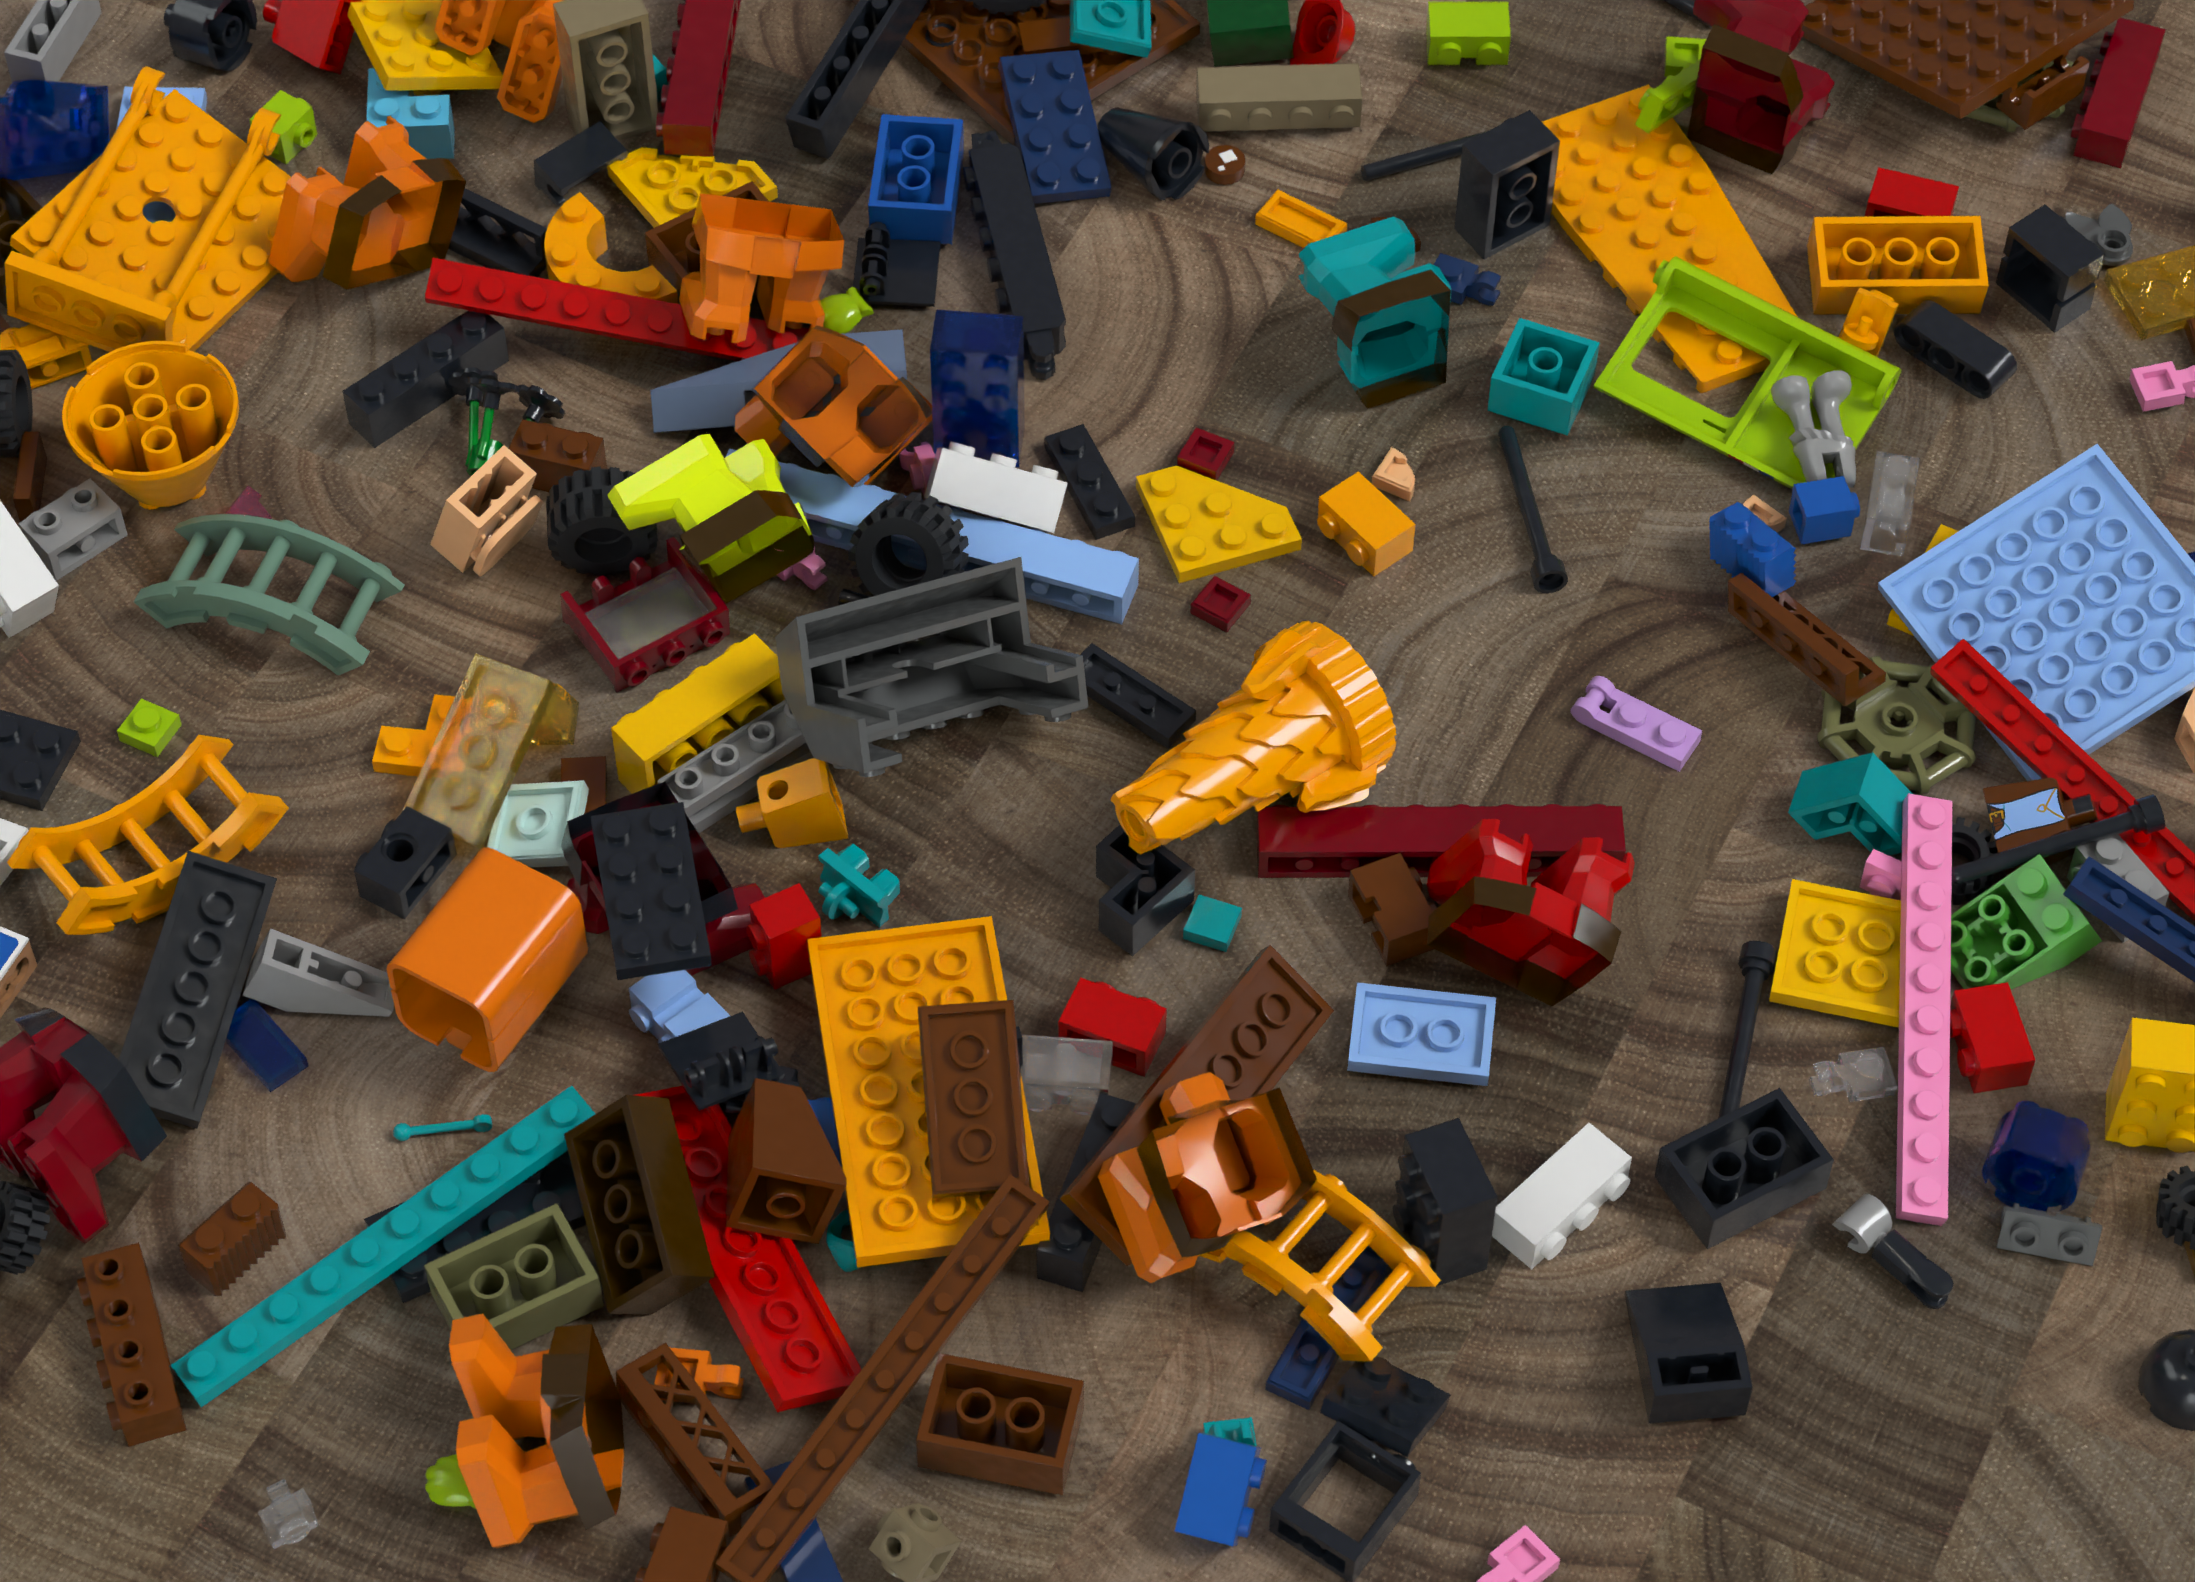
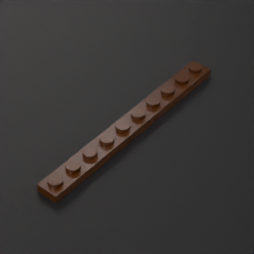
(882, 1384)

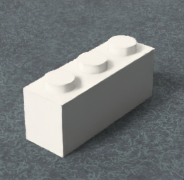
(996, 487)
(1561, 1196)

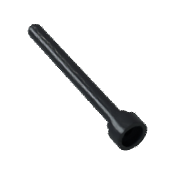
(1547, 570)
(2143, 816)
(1757, 963)

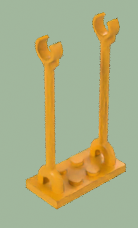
(105, 313)

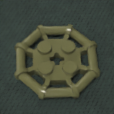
(1905, 745)

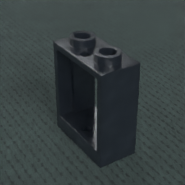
(1320, 1539)

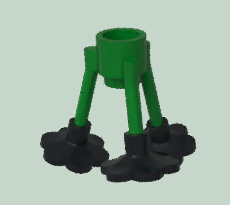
(485, 391)

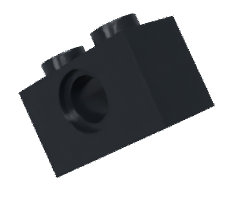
(401, 885)

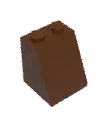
(781, 1166)

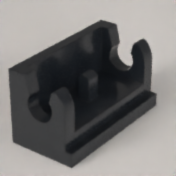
(576, 161)

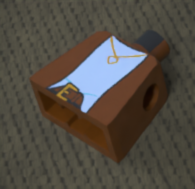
(2032, 812)

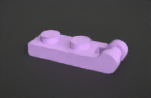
(1636, 724)

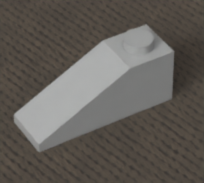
(315, 980)

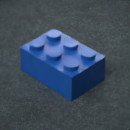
(917, 177)

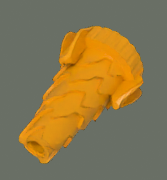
(1299, 725)

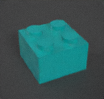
(1543, 376)

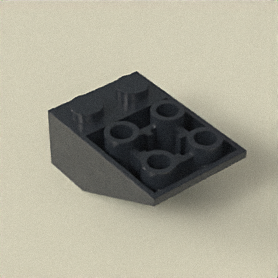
(1688, 1353)

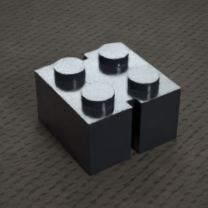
(2050, 268)

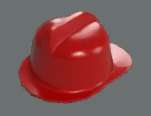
(1322, 33)

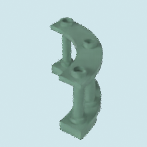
(249, 607)

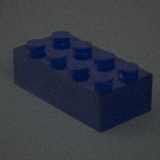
(978, 382)

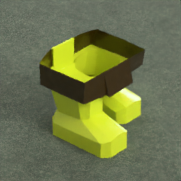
(728, 510)

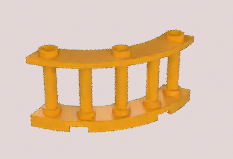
(97, 908)
(1273, 1269)

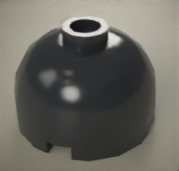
(2169, 1379)

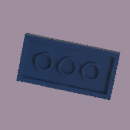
(1055, 126)

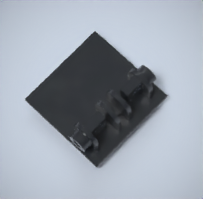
(896, 269)
(721, 1060)

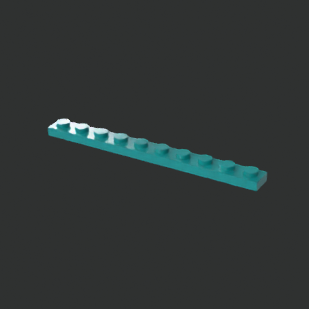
(381, 1249)

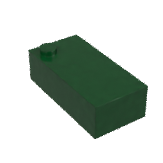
(1249, 31)

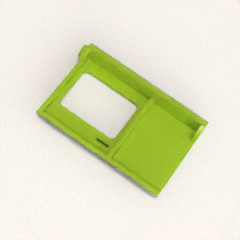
(1793, 346)

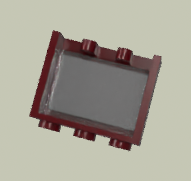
(648, 619)

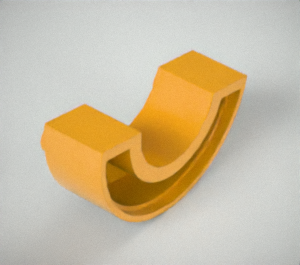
(575, 242)

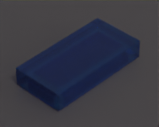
(264, 1046)

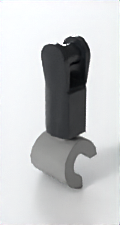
(1869, 1224)

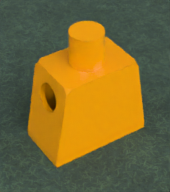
(797, 806)

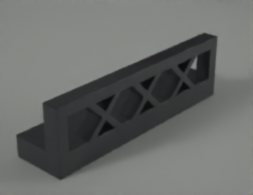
(494, 245)

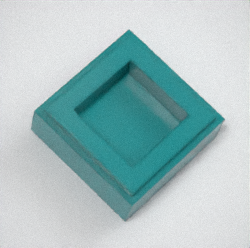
(1212, 923)

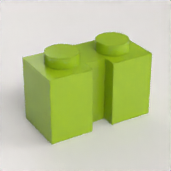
(1468, 31)

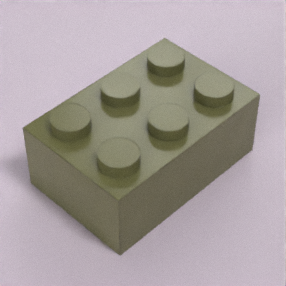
(519, 1278)

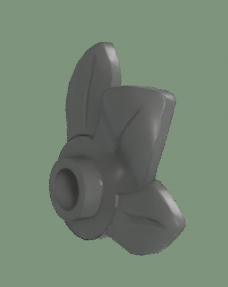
(2108, 233)

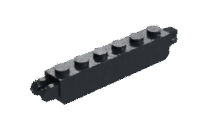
(1016, 248)

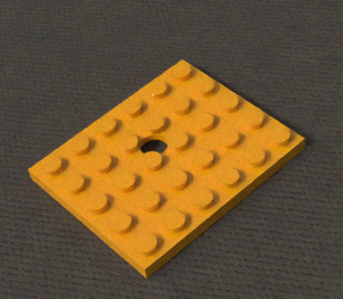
(185, 162)

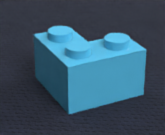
(424, 117)

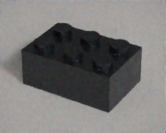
(1506, 184)
(1743, 1168)
(1445, 1200)

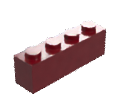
(2118, 92)

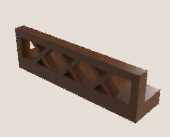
(1804, 640)
(676, 1447)

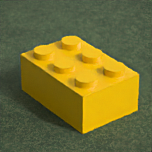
(2153, 1087)

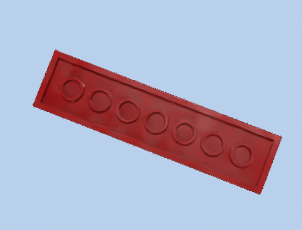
(760, 1277)

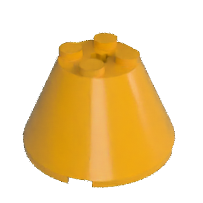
(153, 420)

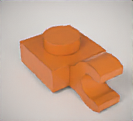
(720, 1379)

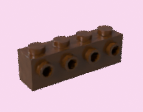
(132, 1345)

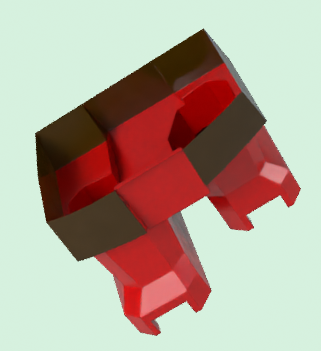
(1531, 937)

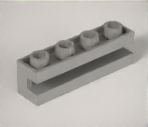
(729, 770)

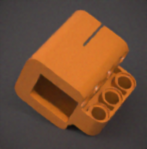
(488, 958)

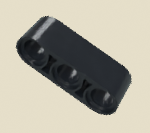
(1955, 349)

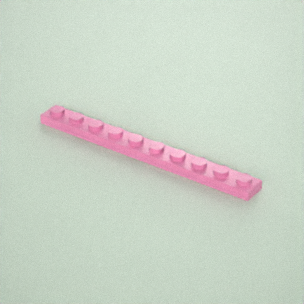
(1924, 1011)

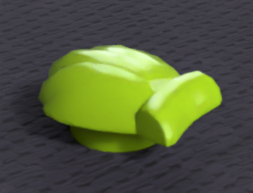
(844, 310)
(447, 1484)

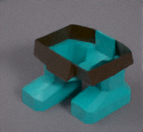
(1380, 308)

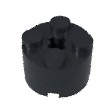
(211, 31)

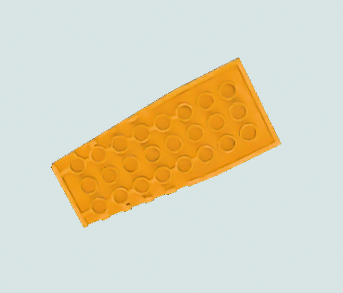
(1650, 198)

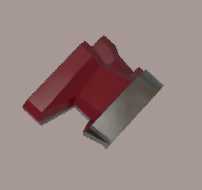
(1748, 88)

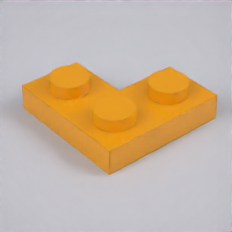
(406, 749)

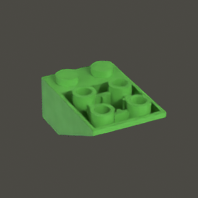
(2018, 930)

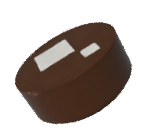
(1224, 165)

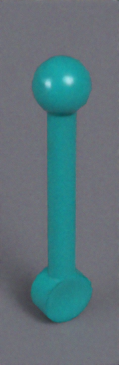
(480, 1123)

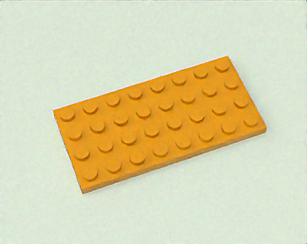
(872, 1053)

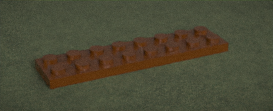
(1243, 1041)

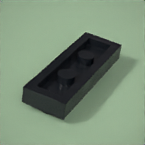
(1089, 481)
(1135, 697)

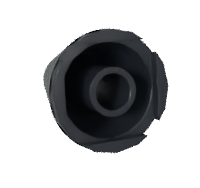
(1155, 150)

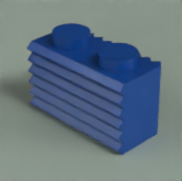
(1751, 547)

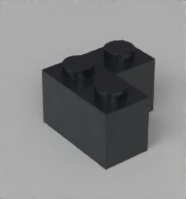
(1144, 890)

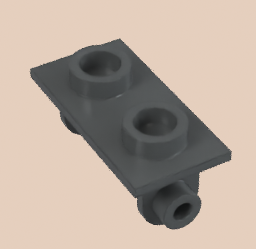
(2049, 1236)

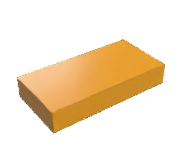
(1297, 220)

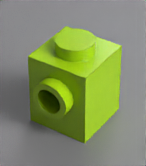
(295, 125)

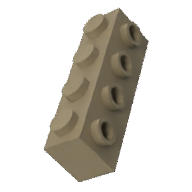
(1279, 97)

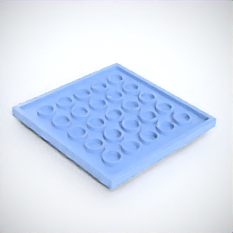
(2067, 598)

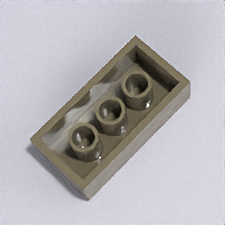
(607, 65)

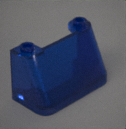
(51, 127)

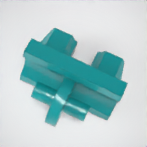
(850, 891)

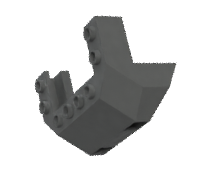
(861, 682)

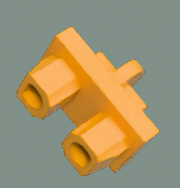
(1868, 320)

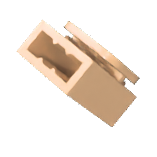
(488, 513)

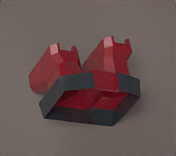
(723, 906)
(86, 1126)

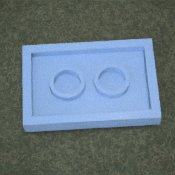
(1422, 1034)

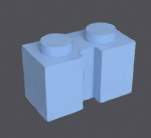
(671, 1005)

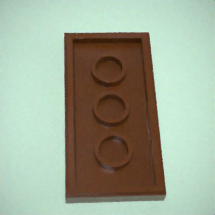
(972, 1097)

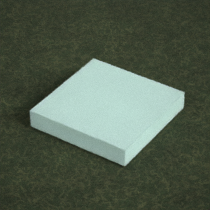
(535, 820)

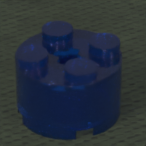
(2037, 1157)

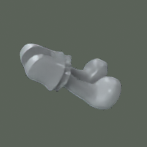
(1814, 446)

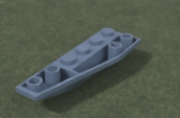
(719, 394)

